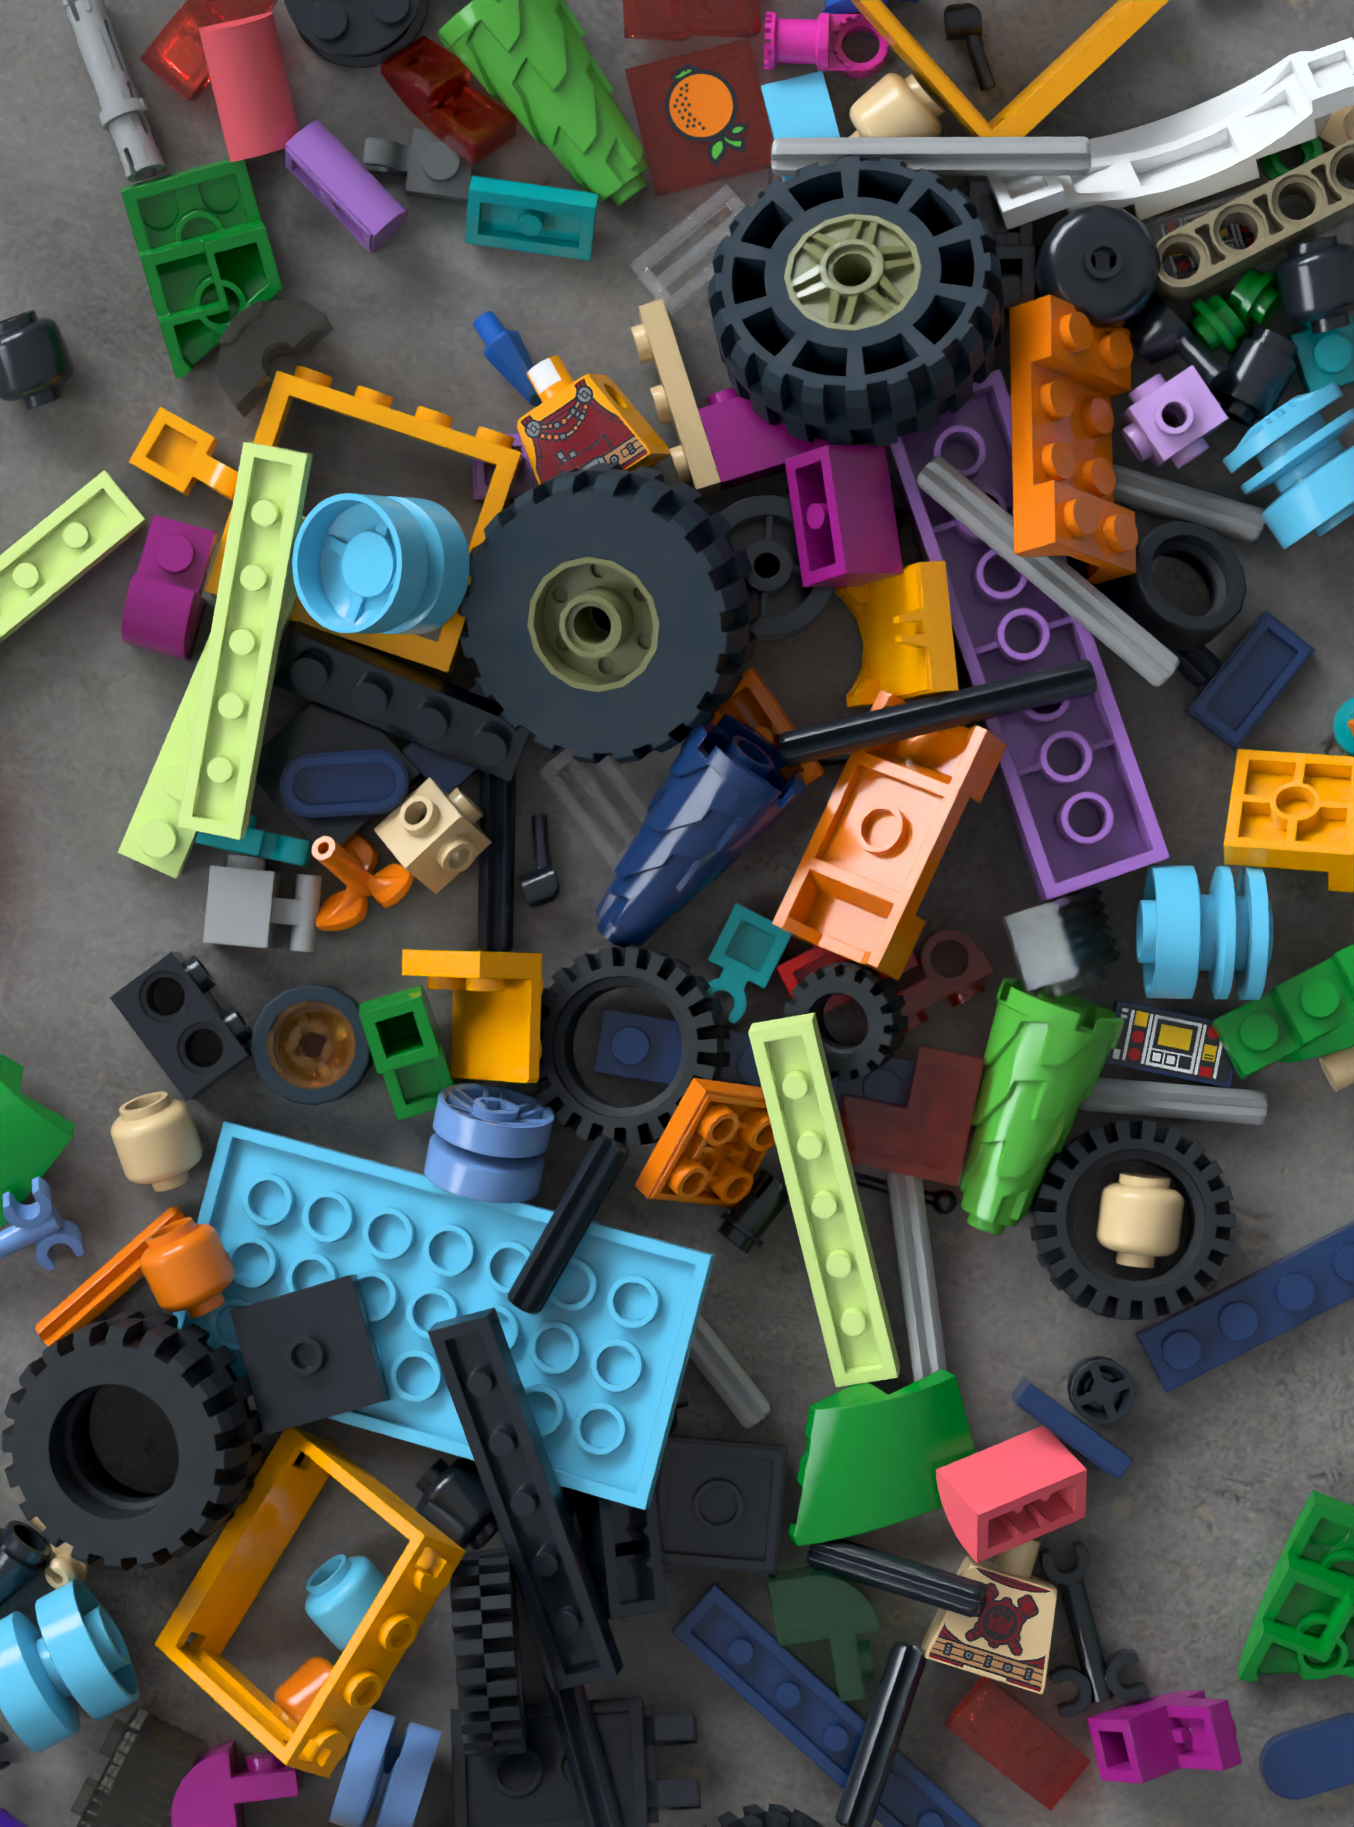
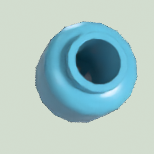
(342, 1595)

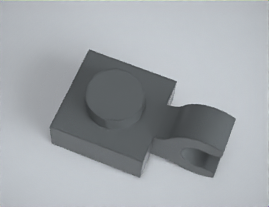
(429, 164)

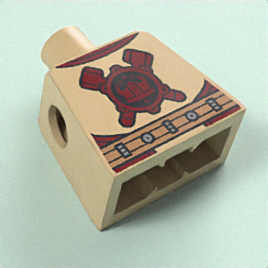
(1013, 1632)

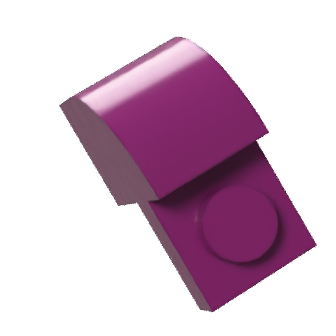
(165, 595)
(1163, 1735)
(218, 1787)

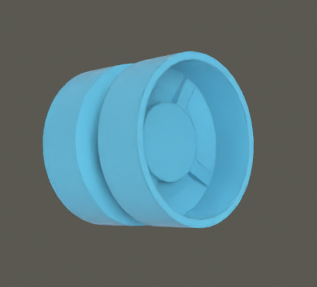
(380, 564)
(69, 1660)

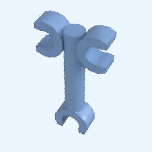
(38, 1224)

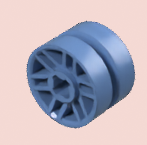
(488, 1143)
(385, 1773)

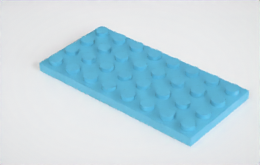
(594, 1362)

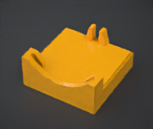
(903, 635)
(1293, 814)

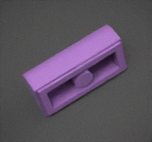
(343, 186)

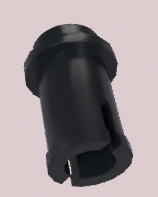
(754, 1212)

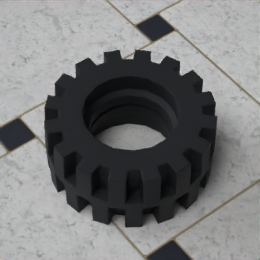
(877, 1001)

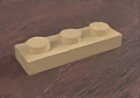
(675, 399)

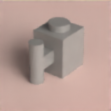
(247, 906)

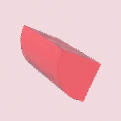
(250, 85)
(1012, 1493)

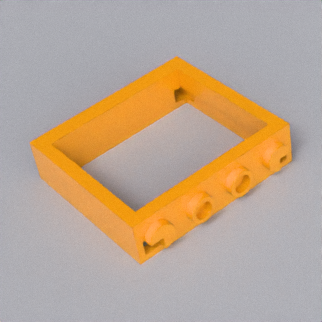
(1042, 93)
(425, 426)
(243, 1563)

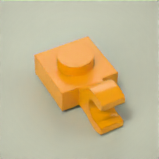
(182, 455)

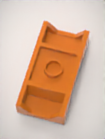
(1064, 438)
(884, 842)

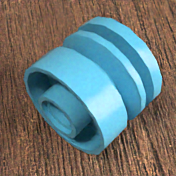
(1304, 463)
(1211, 933)

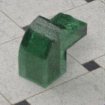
(825, 1606)

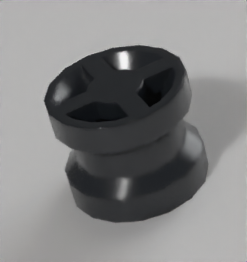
(1106, 1400)

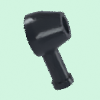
(1161, 334)

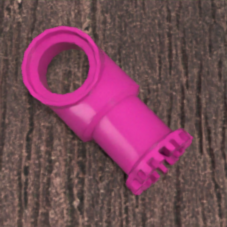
(820, 43)

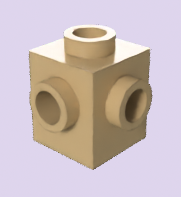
(434, 834)

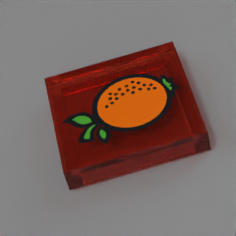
(701, 117)

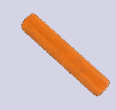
(103, 1286)

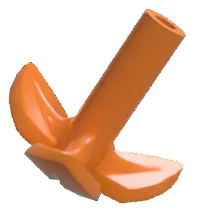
(355, 869)

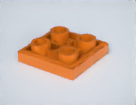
(710, 1146)

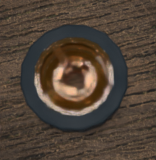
(279, 1049)

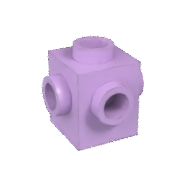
(1187, 403)

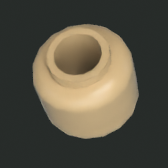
(897, 109)
(156, 1141)
(1140, 1218)

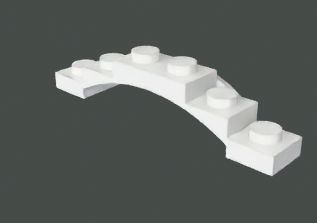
(1197, 148)

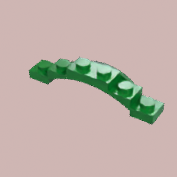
(1295, 1019)

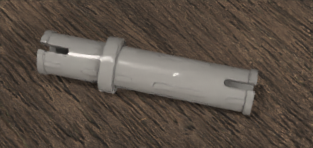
(121, 107)

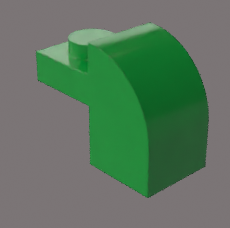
(407, 1049)

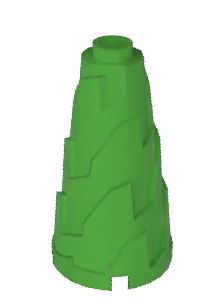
(552, 84)
(1037, 1073)

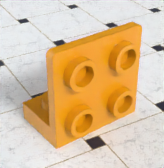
(492, 1010)

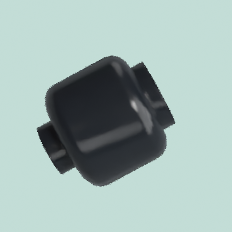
(1318, 283)
(32, 360)
(457, 1503)

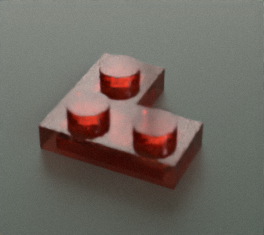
(929, 1134)

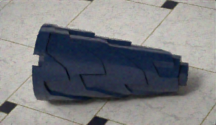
(699, 822)

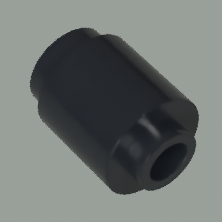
(1260, 376)

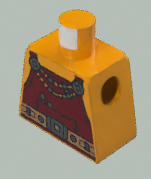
(584, 424)

